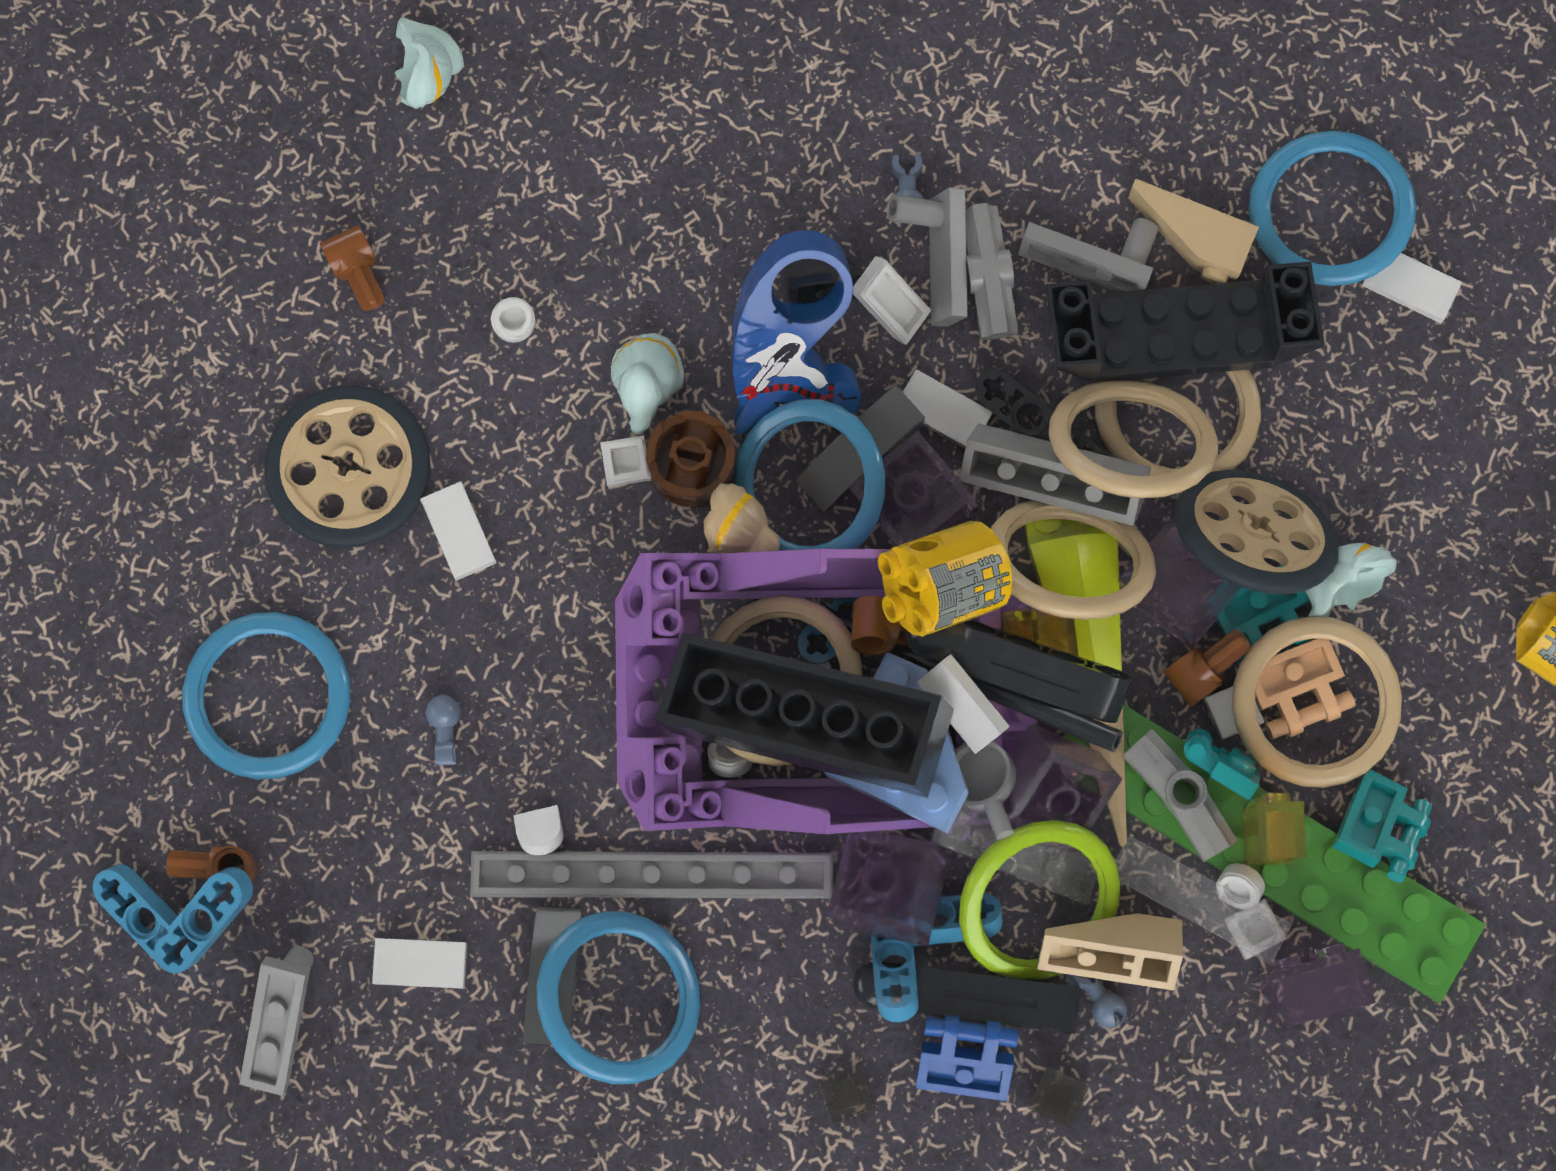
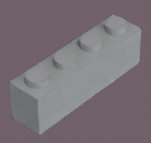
(1032, 471)

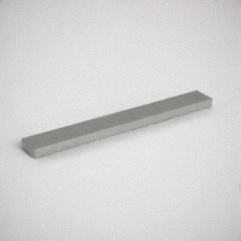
(652, 875)

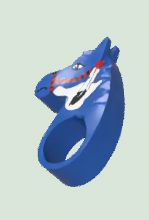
(775, 338)

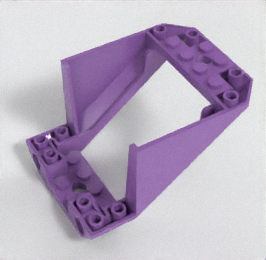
(664, 769)

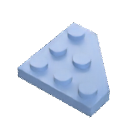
(948, 785)

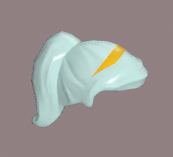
(428, 62)
(646, 376)
(1355, 577)

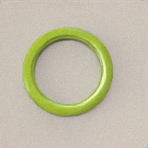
(991, 861)

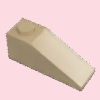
(1200, 234)
(1117, 949)

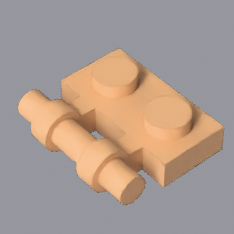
(1296, 673)

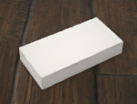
(1416, 287)
(890, 300)
(945, 409)
(458, 531)
(973, 713)
(419, 963)

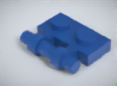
(966, 1069)

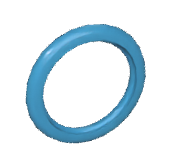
(1345, 142)
(848, 424)
(316, 745)
(550, 1014)

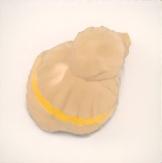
(737, 523)

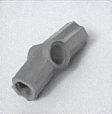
(989, 273)
(1198, 820)

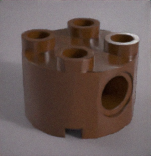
(690, 458)

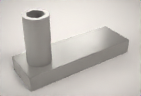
(947, 241)
(1092, 263)
(276, 1021)

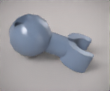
(907, 183)
(443, 714)
(1105, 1003)

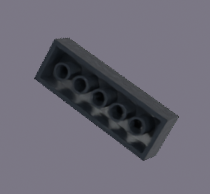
(805, 714)

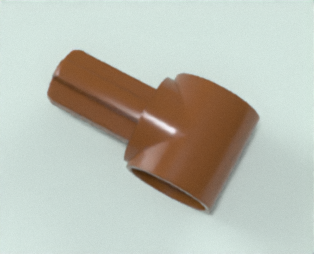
(352, 261)
(872, 630)
(1200, 671)
(205, 864)

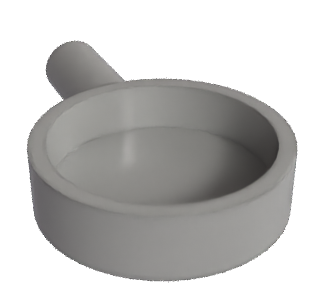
(990, 780)

